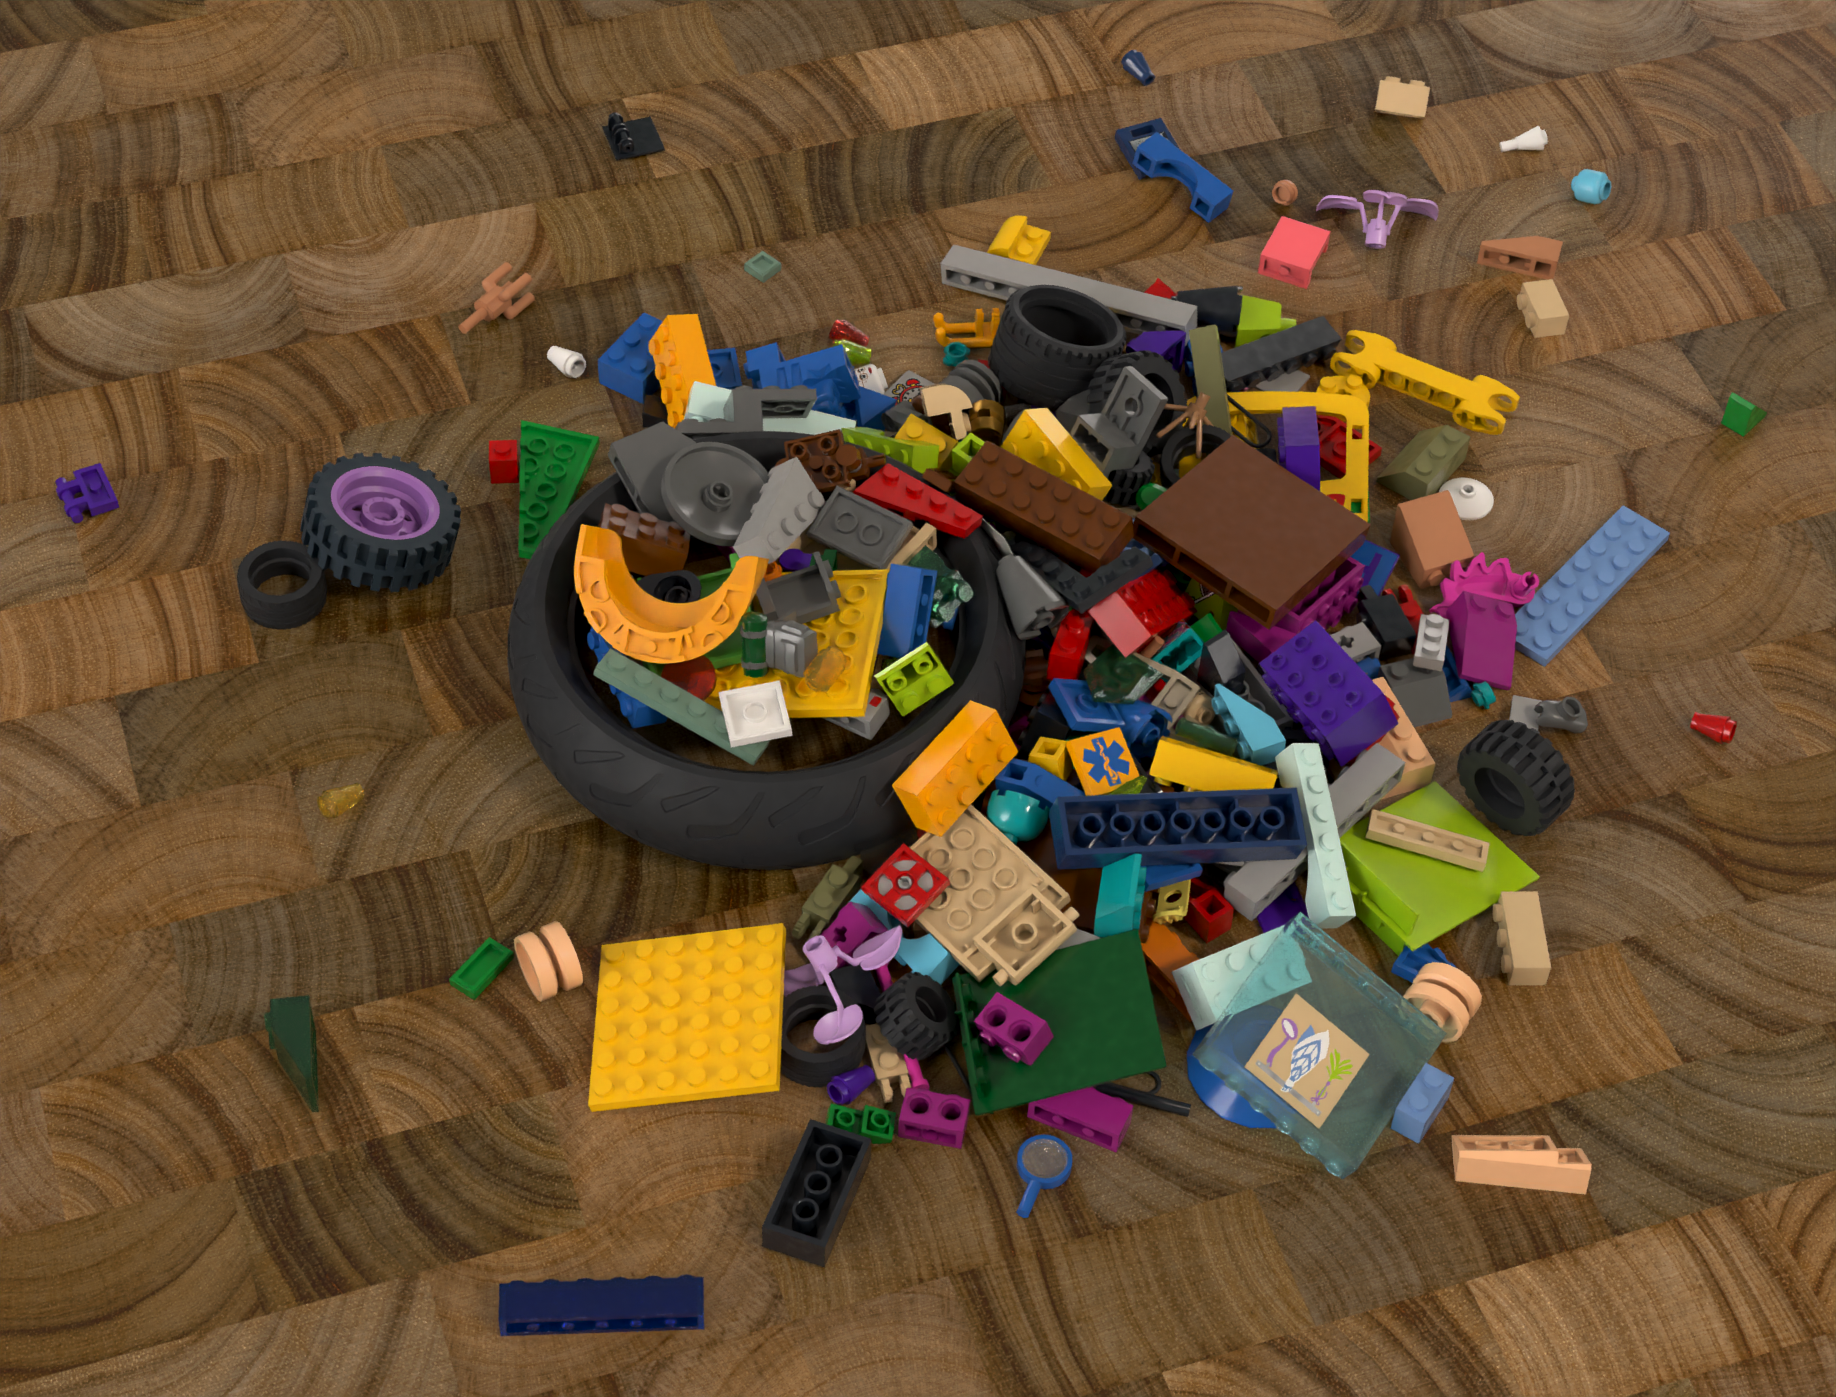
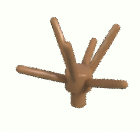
(1196, 415)

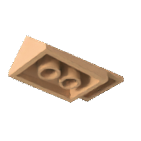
(1520, 1162)

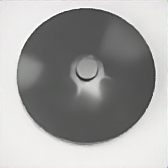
(712, 490)

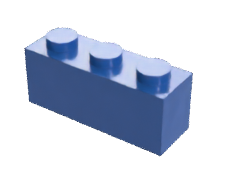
(906, 609)

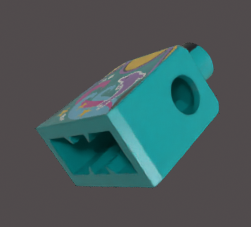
(1180, 647)

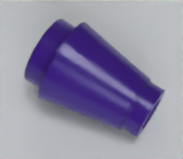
(850, 1084)

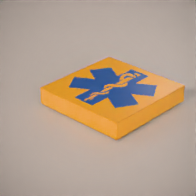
(1102, 761)

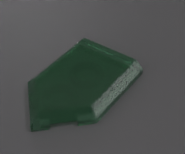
(1119, 678)

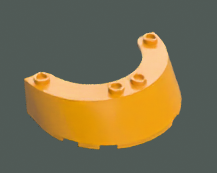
(646, 625)

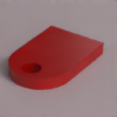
(1333, 445)

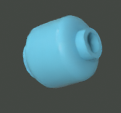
(1591, 186)

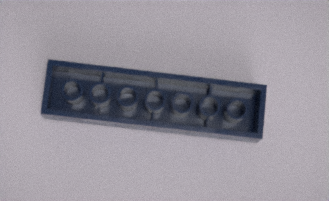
(1177, 827)

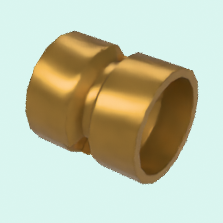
(987, 421)

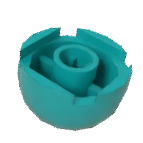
(1017, 815)

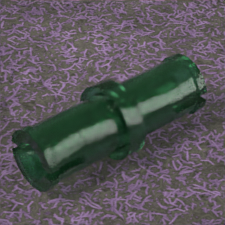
(1206, 736)

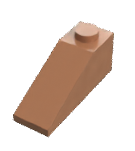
(1523, 255)

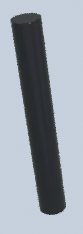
(1145, 1099)

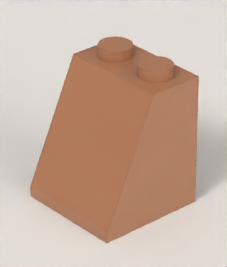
(1430, 538)

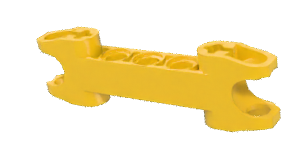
(1467, 400)

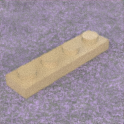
(1427, 840)

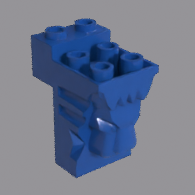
(824, 370)

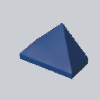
(871, 407)

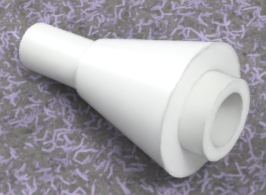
(1530, 140)

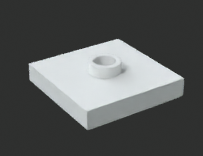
(755, 713)

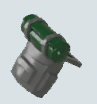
(776, 644)

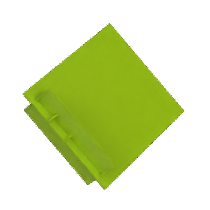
(1420, 897)

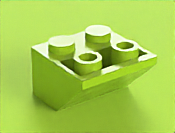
(914, 679)

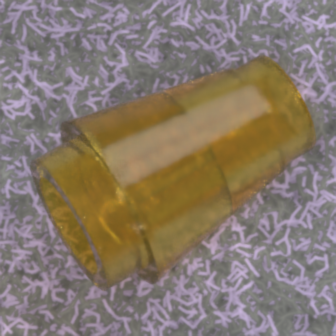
(340, 799)

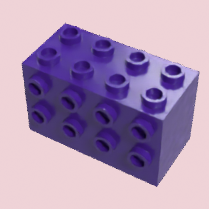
(1327, 694)

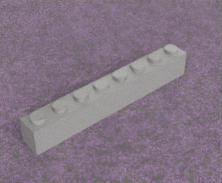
(1351, 796)

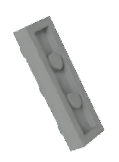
(1431, 642)

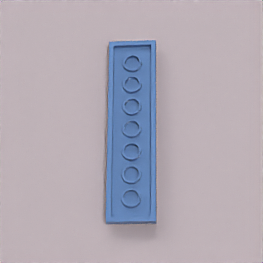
(1586, 584)

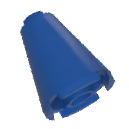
(1143, 727)

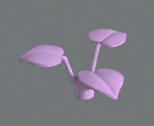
(1377, 229)
(823, 958)

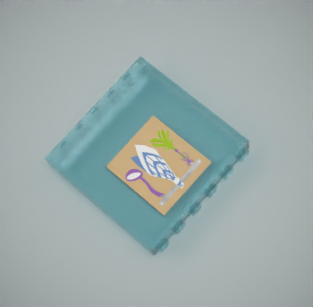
(1319, 1045)

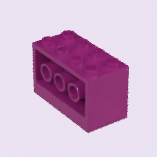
(1328, 600)

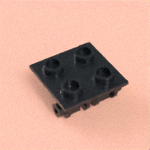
(632, 137)

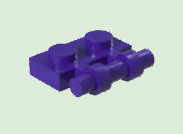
(95, 490)

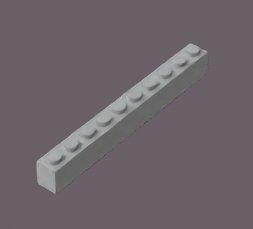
(1003, 276)

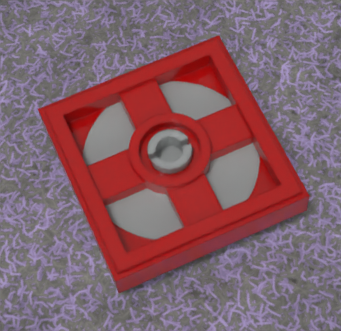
(905, 885)

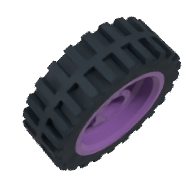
(380, 522)

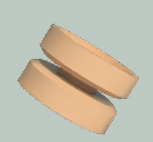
(548, 961)
(1445, 998)

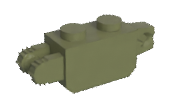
(829, 898)

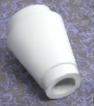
(567, 361)

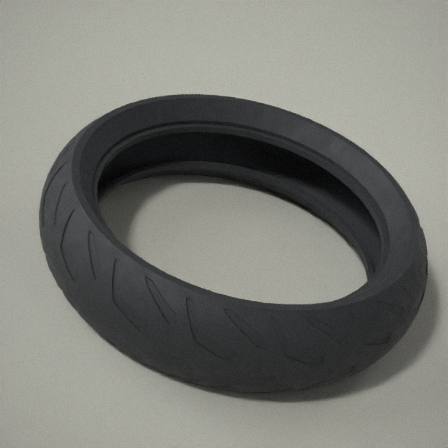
(724, 812)

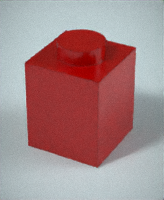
(503, 461)

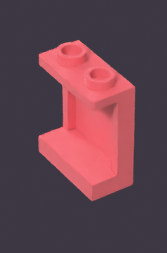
(1293, 252)

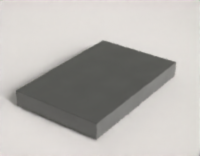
(859, 529)

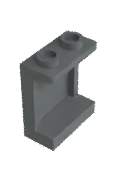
(804, 591)

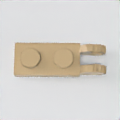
(886, 1063)

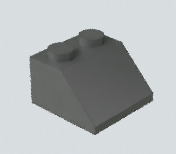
(1419, 691)

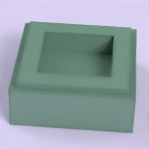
(762, 266)

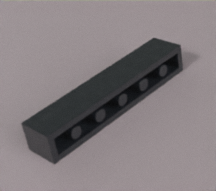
(1279, 354)

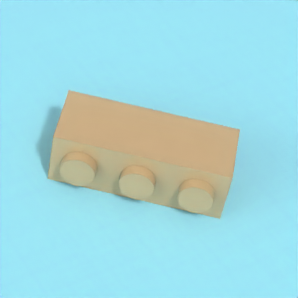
(1522, 938)

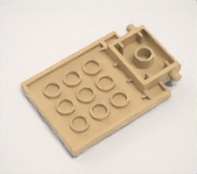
(998, 901)

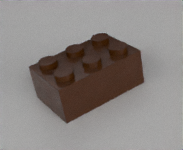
(647, 542)

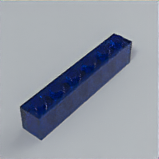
(601, 1305)

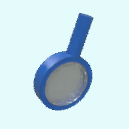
(1042, 1164)

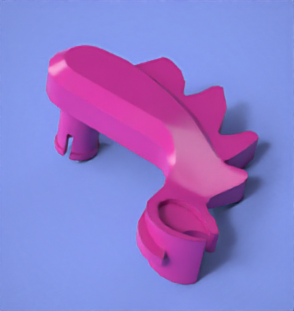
(1492, 582)

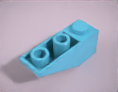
(1255, 731)

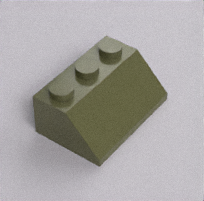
(1426, 462)

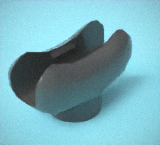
(1562, 715)

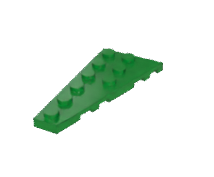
(550, 478)

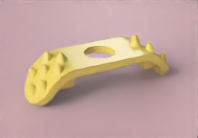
(1172, 911)

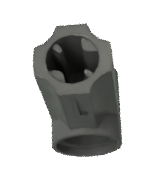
(897, 415)

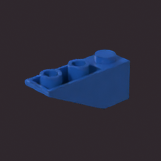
(1034, 782)

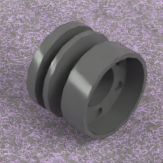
(975, 381)

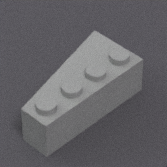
(781, 514)

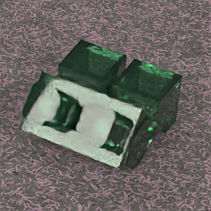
(949, 587)

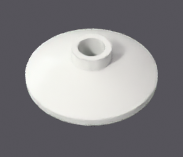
(1470, 497)

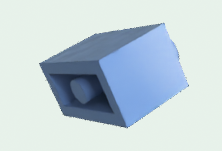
(1422, 1103)

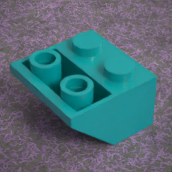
(1120, 897)

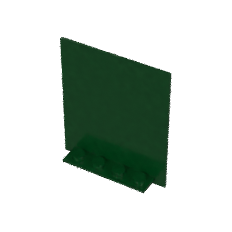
(1096, 1008)

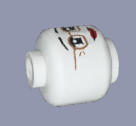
(872, 378)

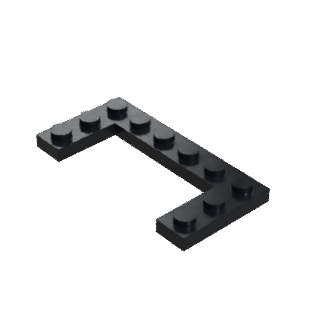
(1072, 586)

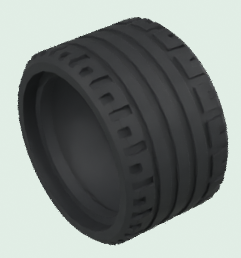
(1052, 344)

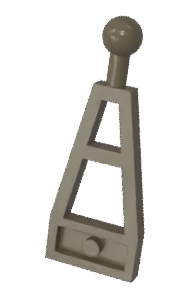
(1174, 696)

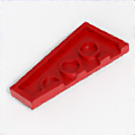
(918, 501)

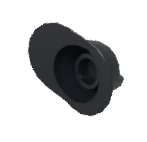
(673, 586)

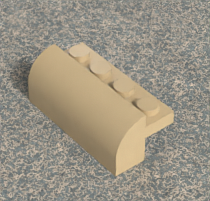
(947, 399)

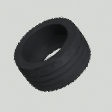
(1184, 444)
(286, 610)
(817, 1068)

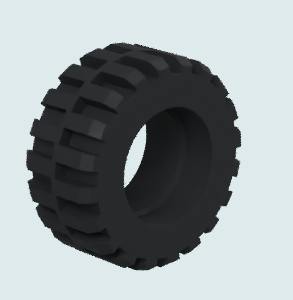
(1156, 371)
(1516, 777)

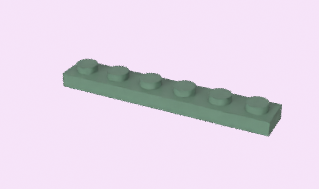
(672, 702)

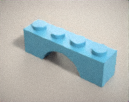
(921, 954)

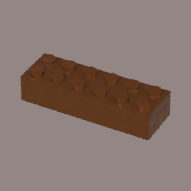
(1043, 508)

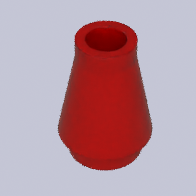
(1714, 726)

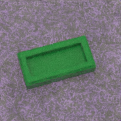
(481, 968)

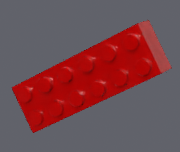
(1143, 610)

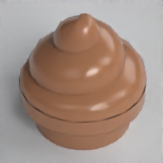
(1285, 192)

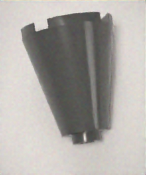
(1029, 598)

